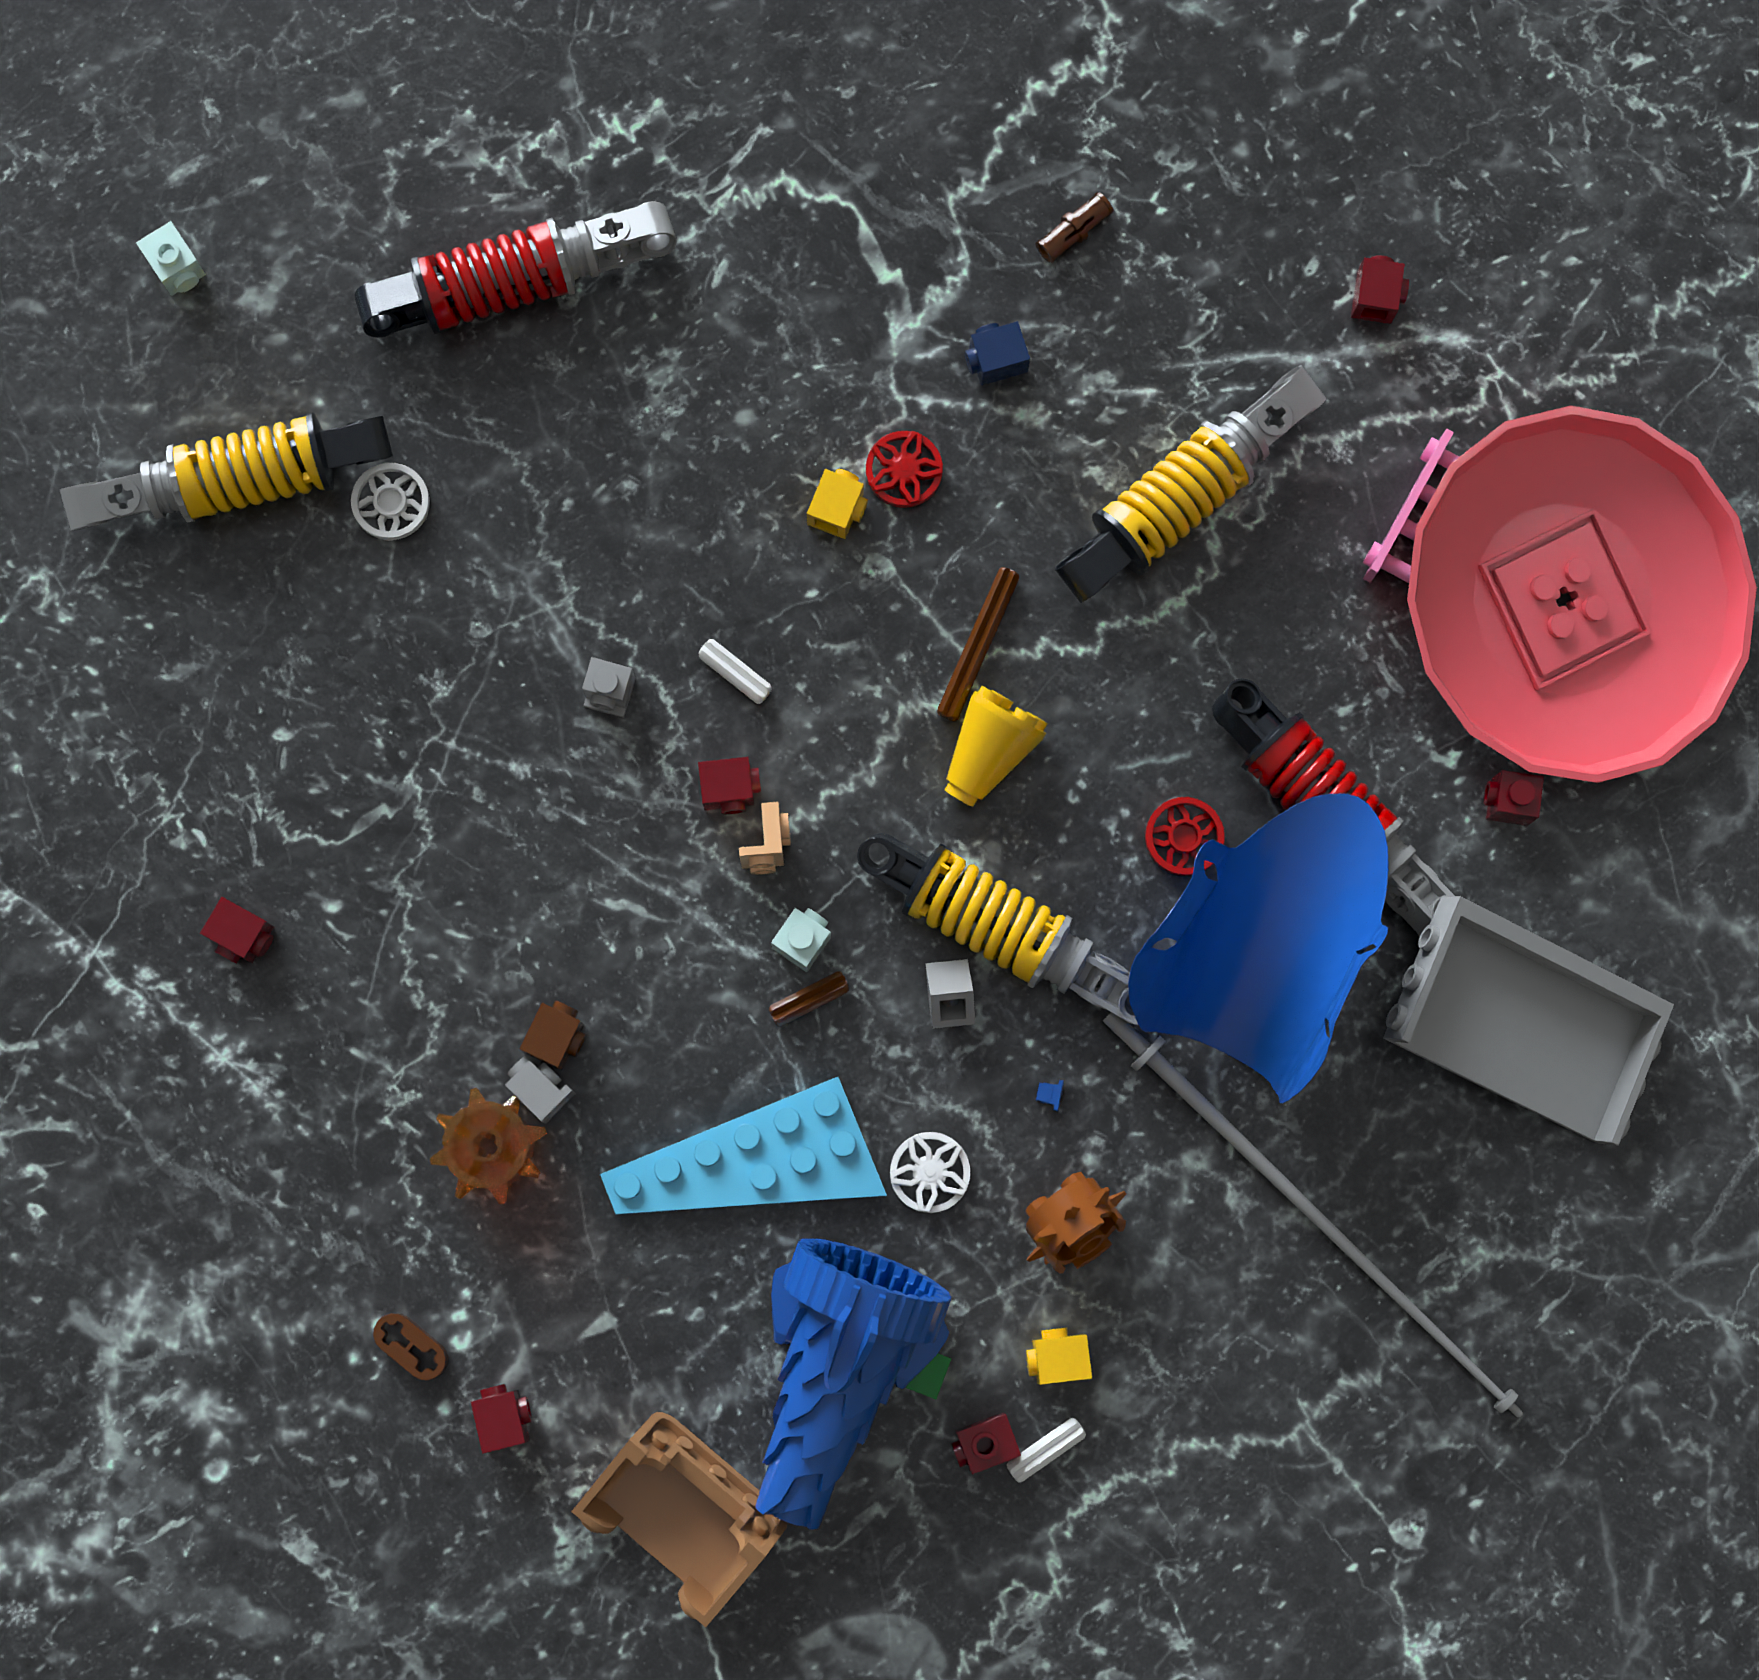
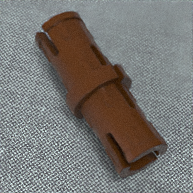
(1074, 227)

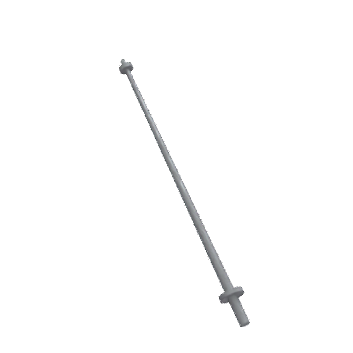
(1149, 1054)

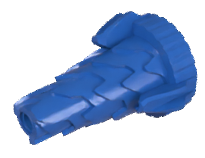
(853, 1334)

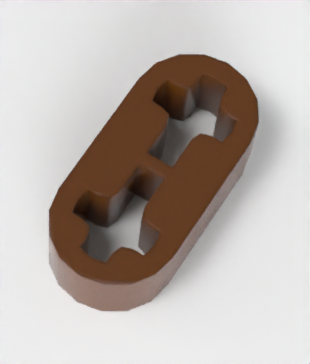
(404, 1355)

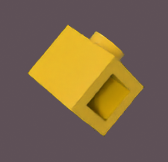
(837, 503)
(1059, 1357)

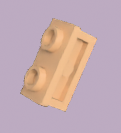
(776, 835)

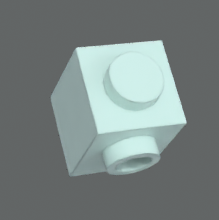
(171, 259)
(802, 938)

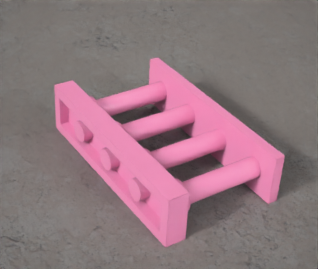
(1379, 555)

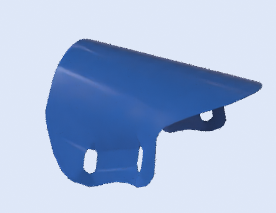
(1271, 941)

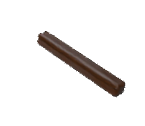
(978, 644)

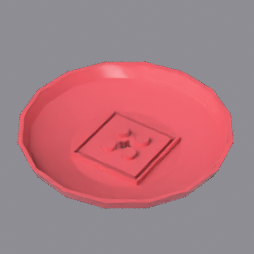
(1652, 582)

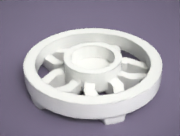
(390, 501)
(930, 1172)

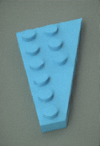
(775, 1155)

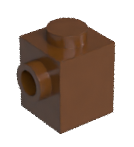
(554, 1035)

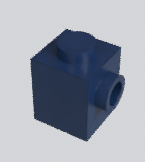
(997, 352)

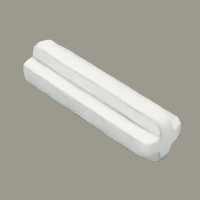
(735, 671)
(1046, 1450)

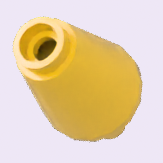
(990, 745)

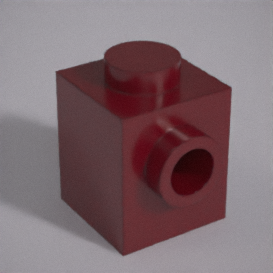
(1379, 289)
(728, 784)
(1513, 797)
(237, 932)
(501, 1418)
(985, 1444)

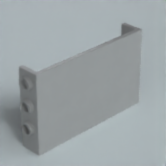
(1528, 1020)

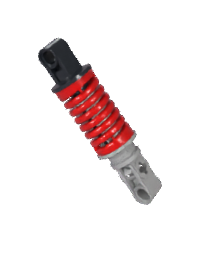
(529, 263)
(1302, 773)

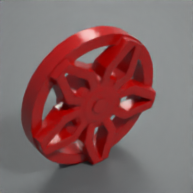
(904, 469)
(1183, 835)

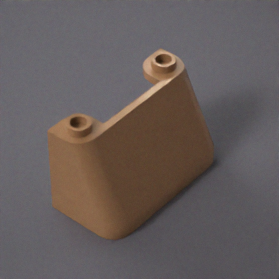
(683, 1511)

